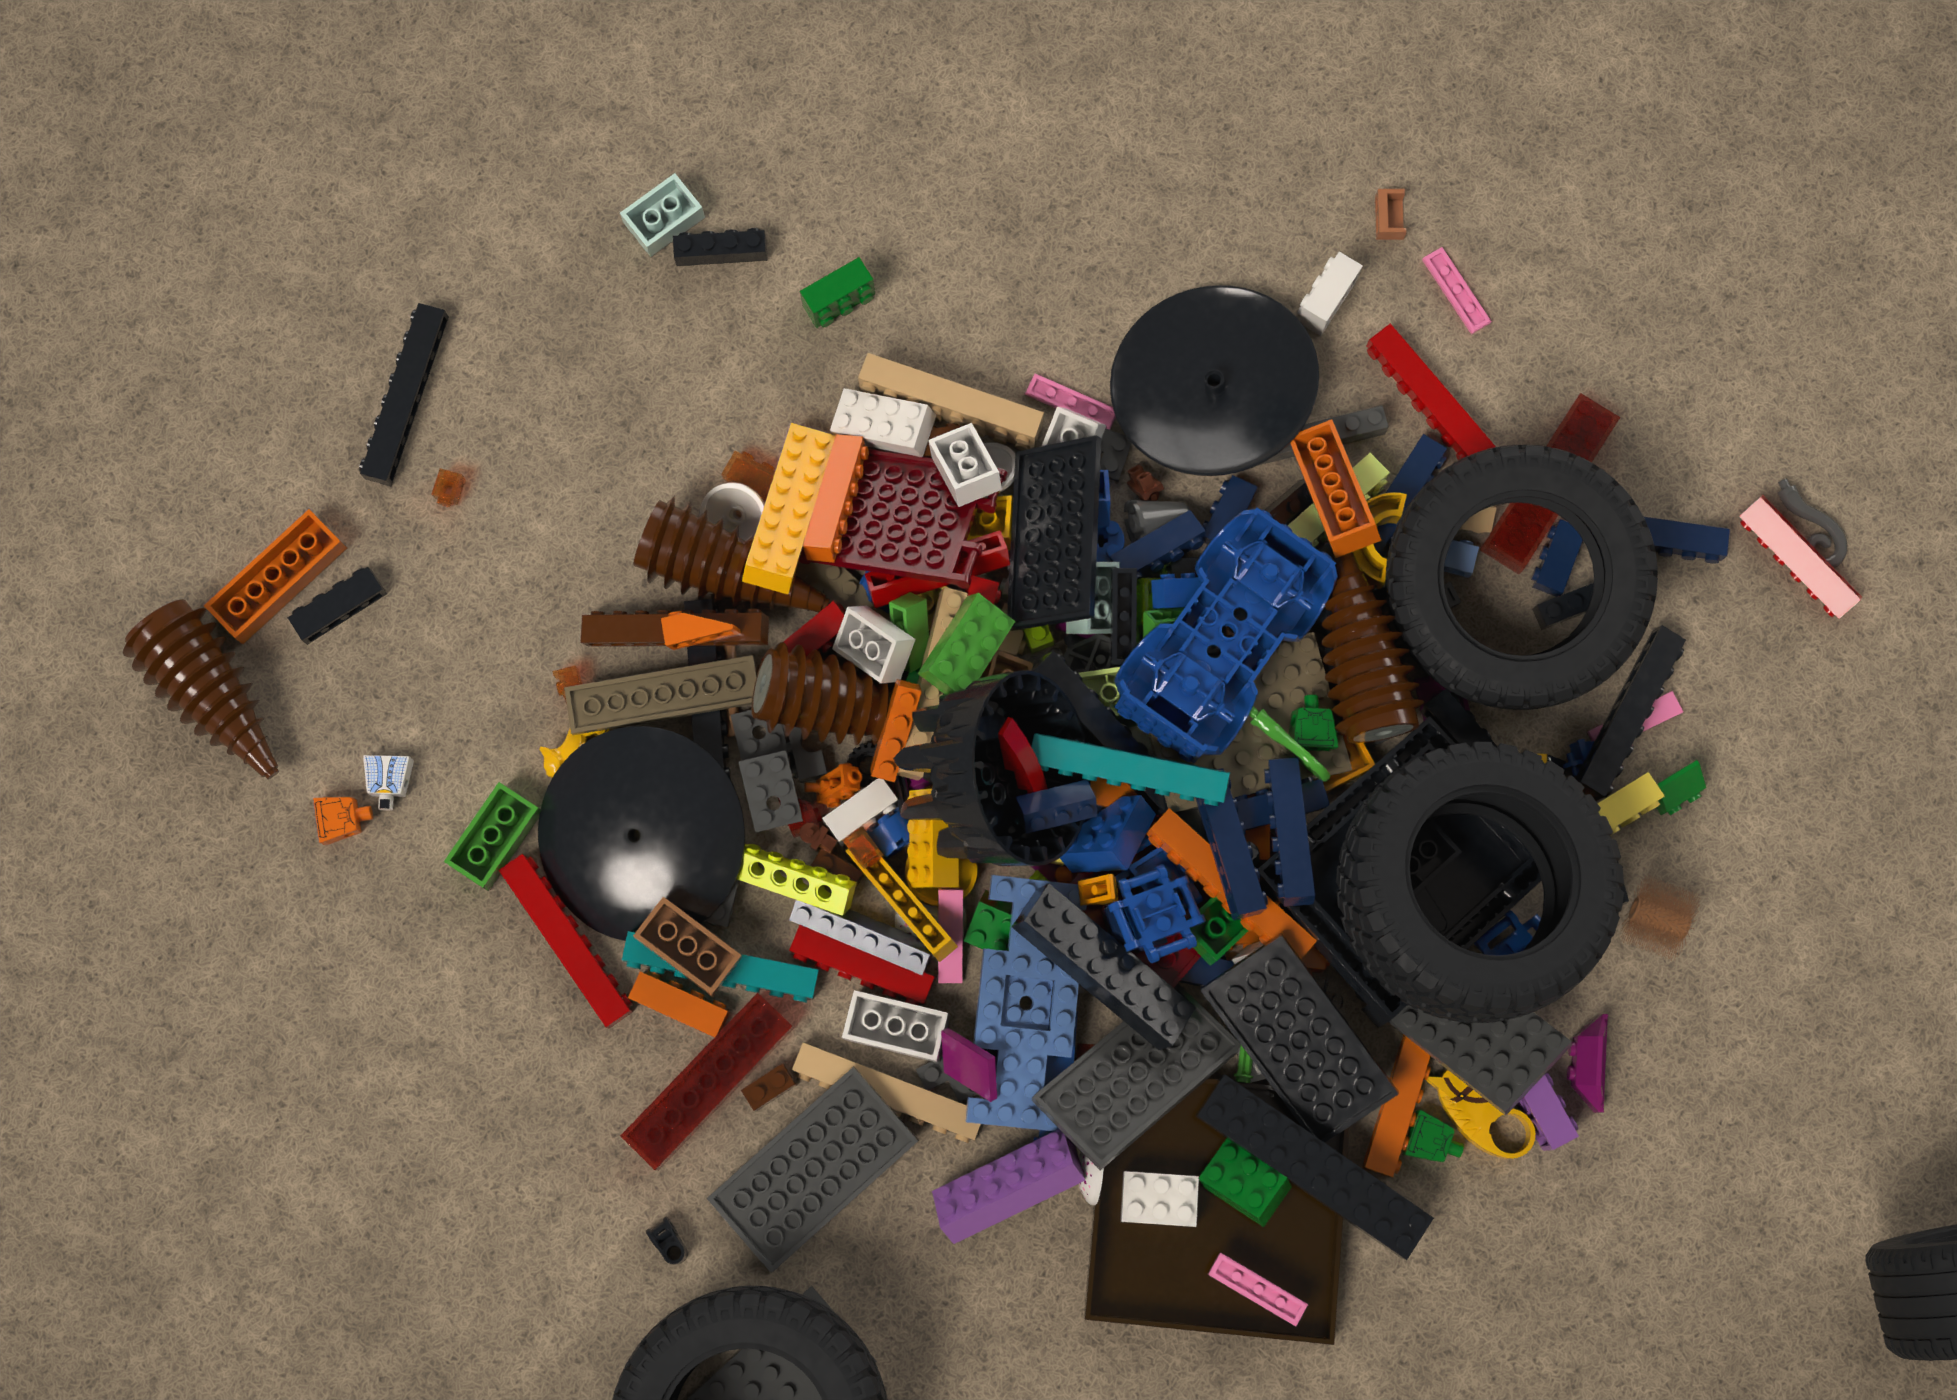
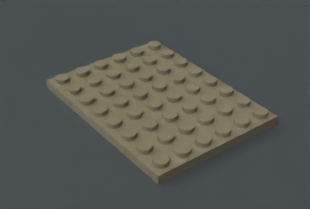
(1282, 683)

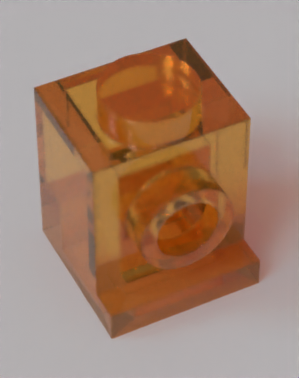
(445, 480)
(568, 677)

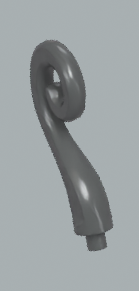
(1794, 503)

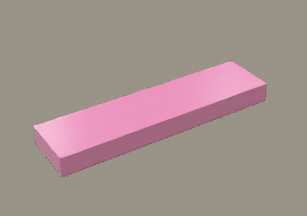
(1456, 290)
(1061, 396)
(1664, 709)
(951, 920)
(1257, 1289)

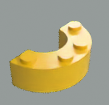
(1384, 509)

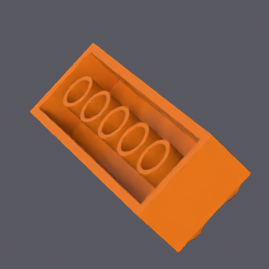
(1334, 489)
(275, 577)

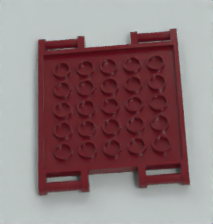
(909, 522)

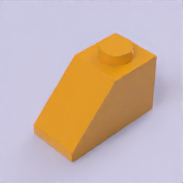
(1098, 890)

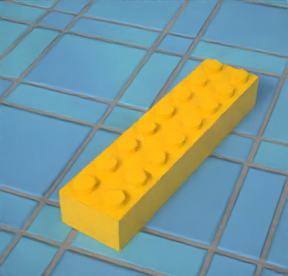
(788, 509)

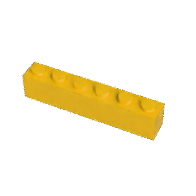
(909, 908)

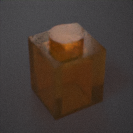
(863, 848)

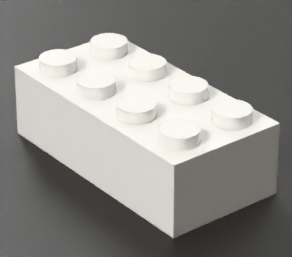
(884, 422)
(895, 1026)

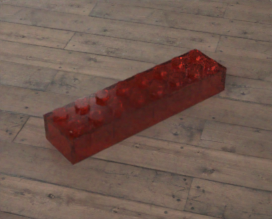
(1525, 524)
(707, 1082)

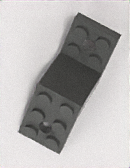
(766, 773)

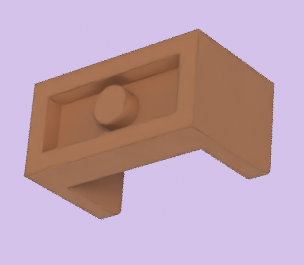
(1389, 214)

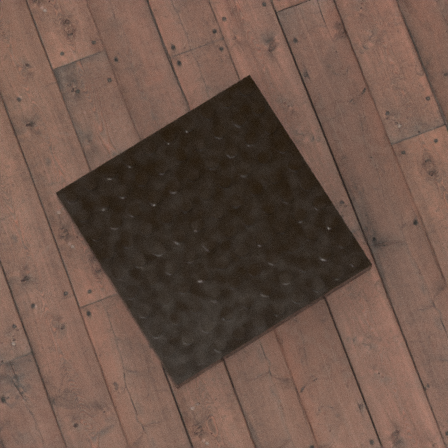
(1161, 1271)

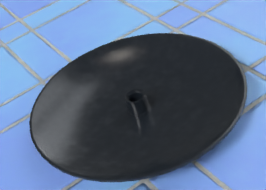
(1208, 337)
(677, 802)

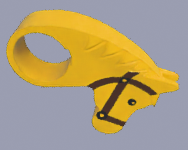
(1474, 1115)

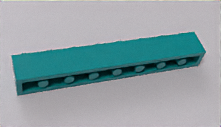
(1131, 768)
(750, 972)

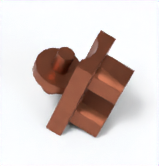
(1144, 484)
(818, 837)

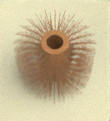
(1660, 917)

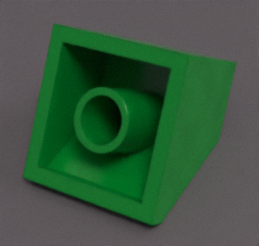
(1681, 786)

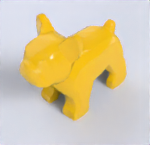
(555, 757)

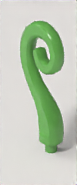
(1278, 734)

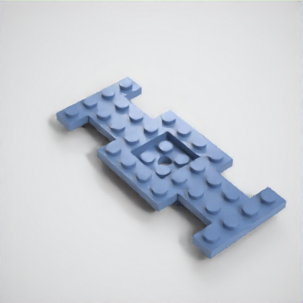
(1017, 1033)

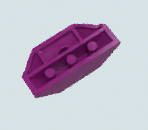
(1589, 1063)

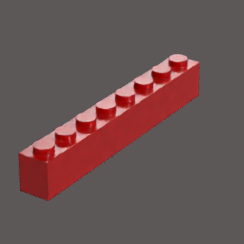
(1427, 393)
(566, 941)

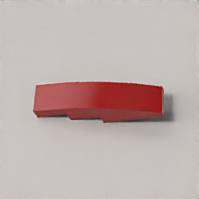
(1020, 758)

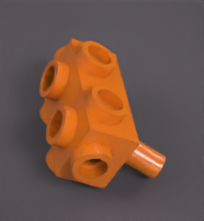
(836, 785)

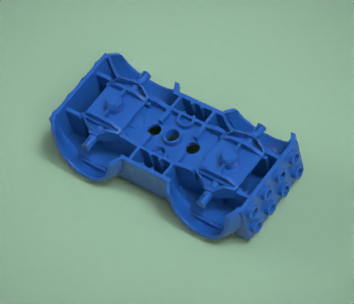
(1202, 700)

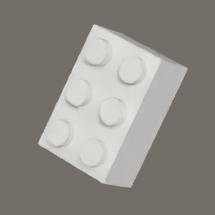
(1328, 292)
(965, 464)
(873, 644)
(861, 810)
(1159, 1199)

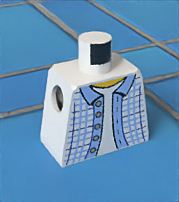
(387, 778)

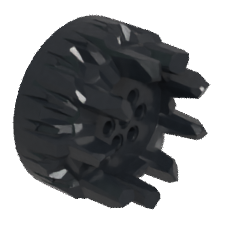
(969, 773)

